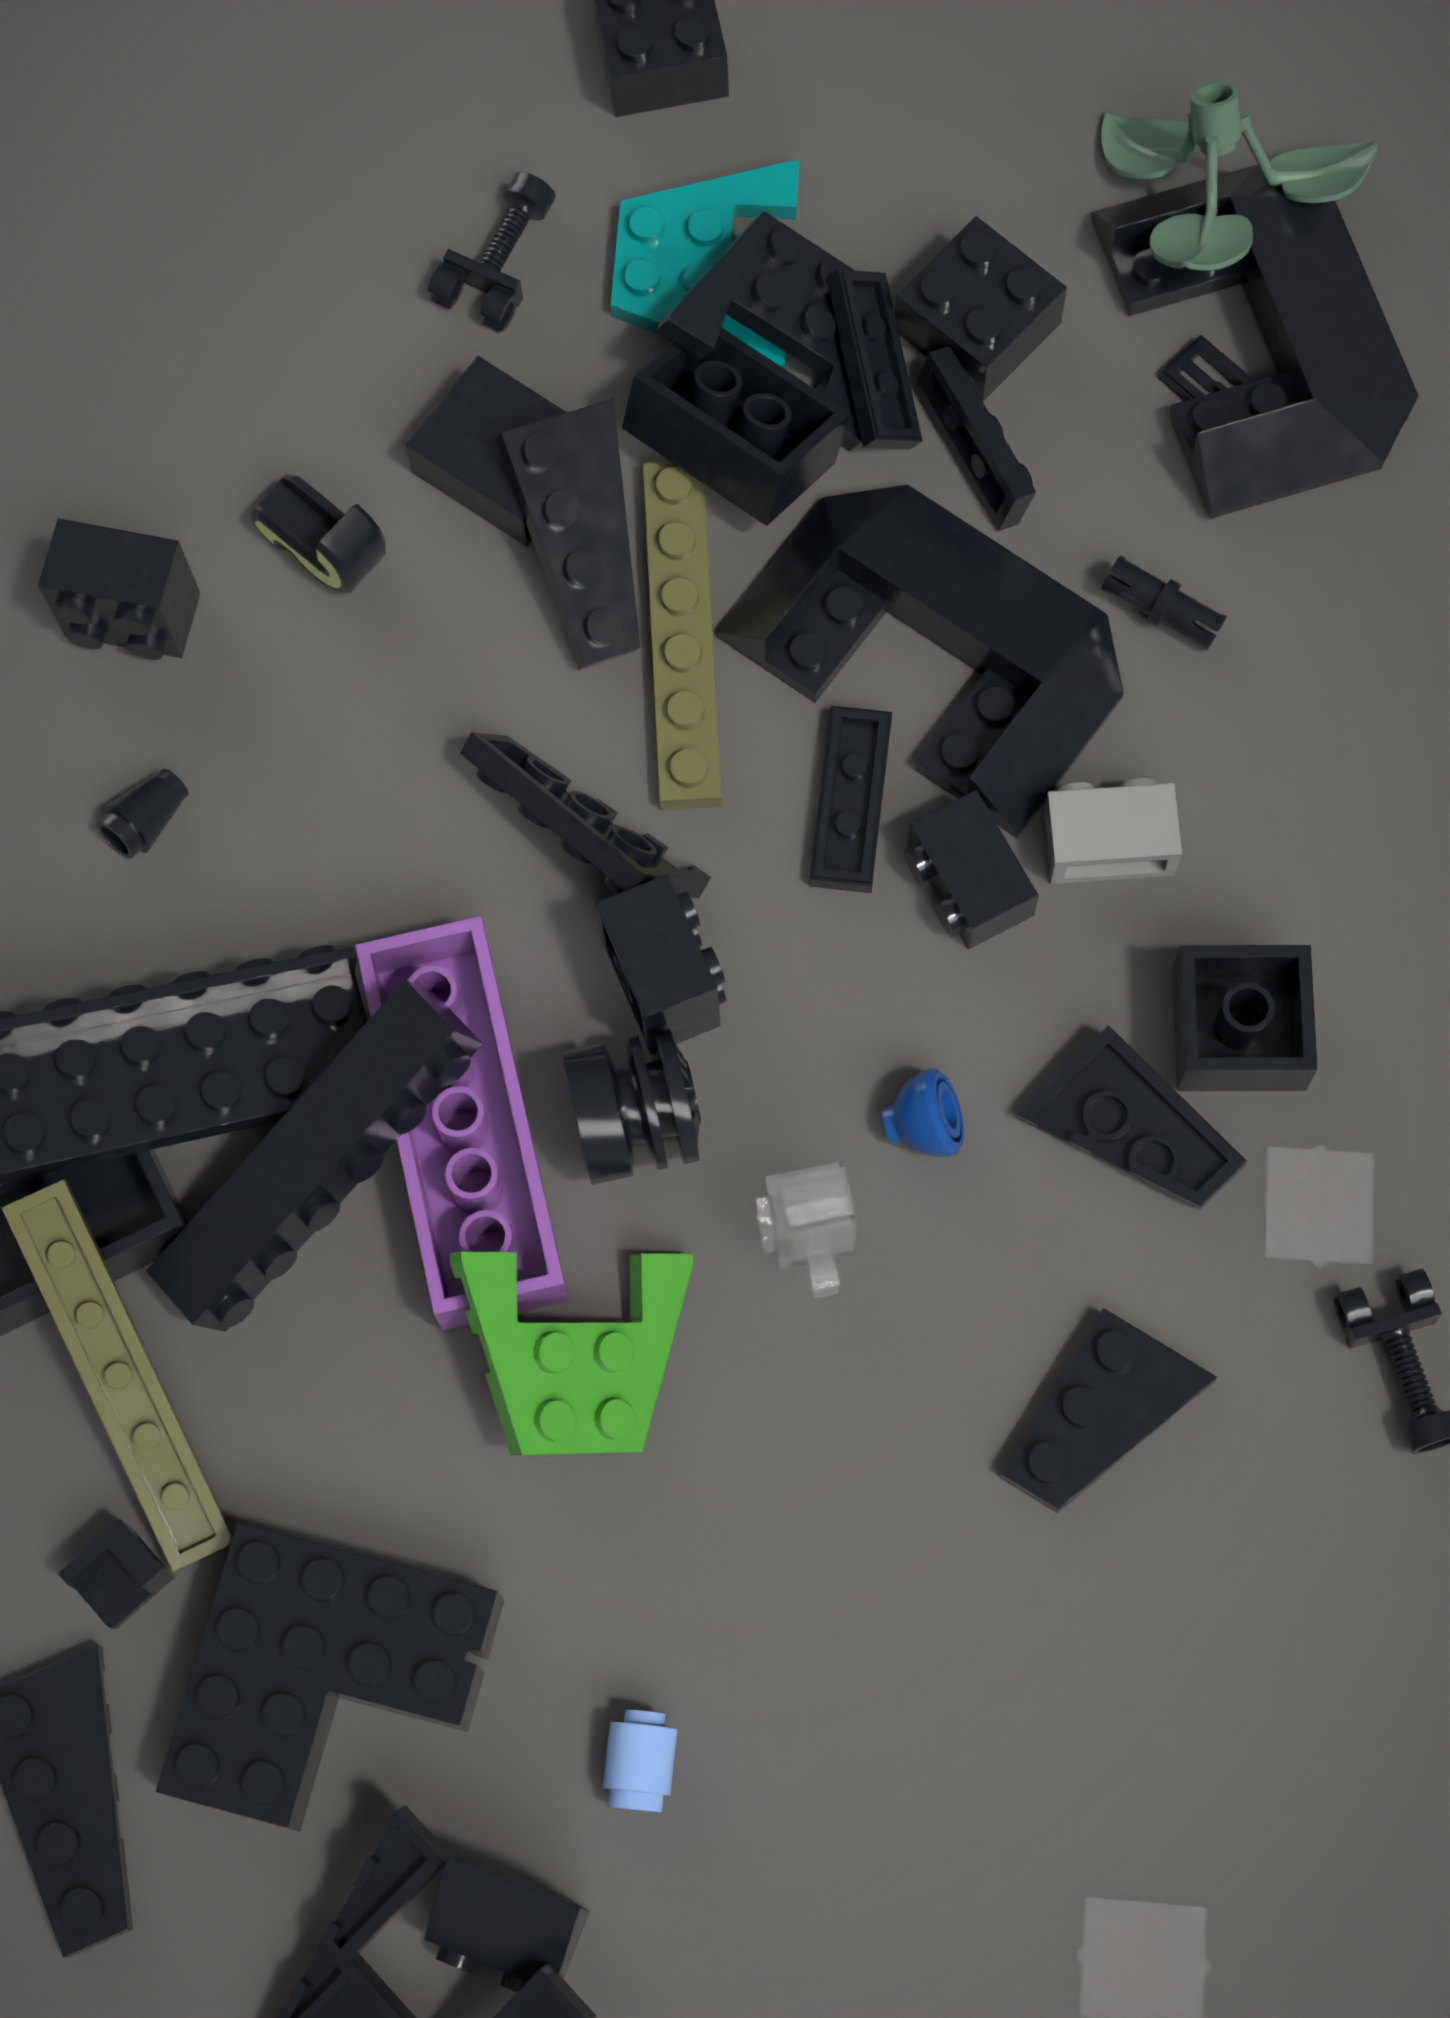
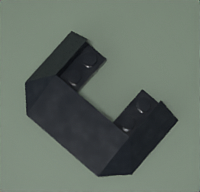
(1337, 362)
(1037, 644)

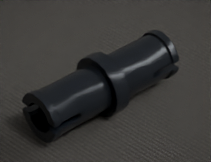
(1163, 602)

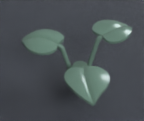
(1214, 126)

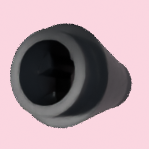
(142, 813)

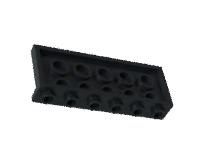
(170, 1060)

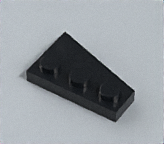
(1135, 1121)
(1101, 1409)

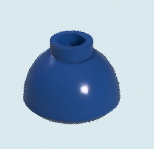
(926, 1115)

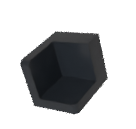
(117, 1574)

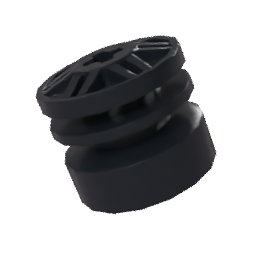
(632, 1105)

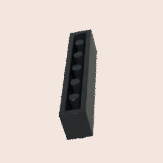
(315, 1158)

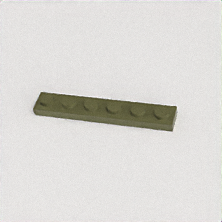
(682, 638)
(118, 1374)

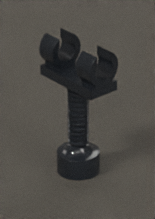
(528, 199)
(1429, 1424)

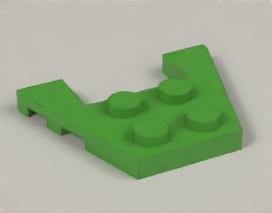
(574, 1382)

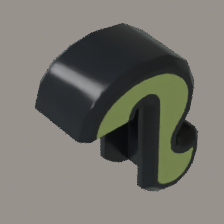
(324, 540)

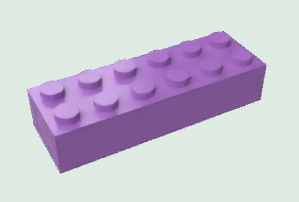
(474, 1153)

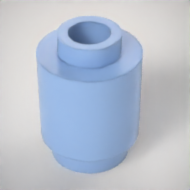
(639, 1761)

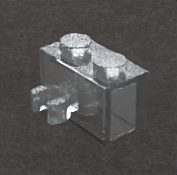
(809, 1222)

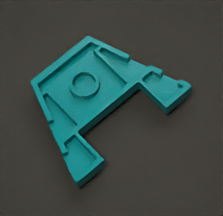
(680, 232)

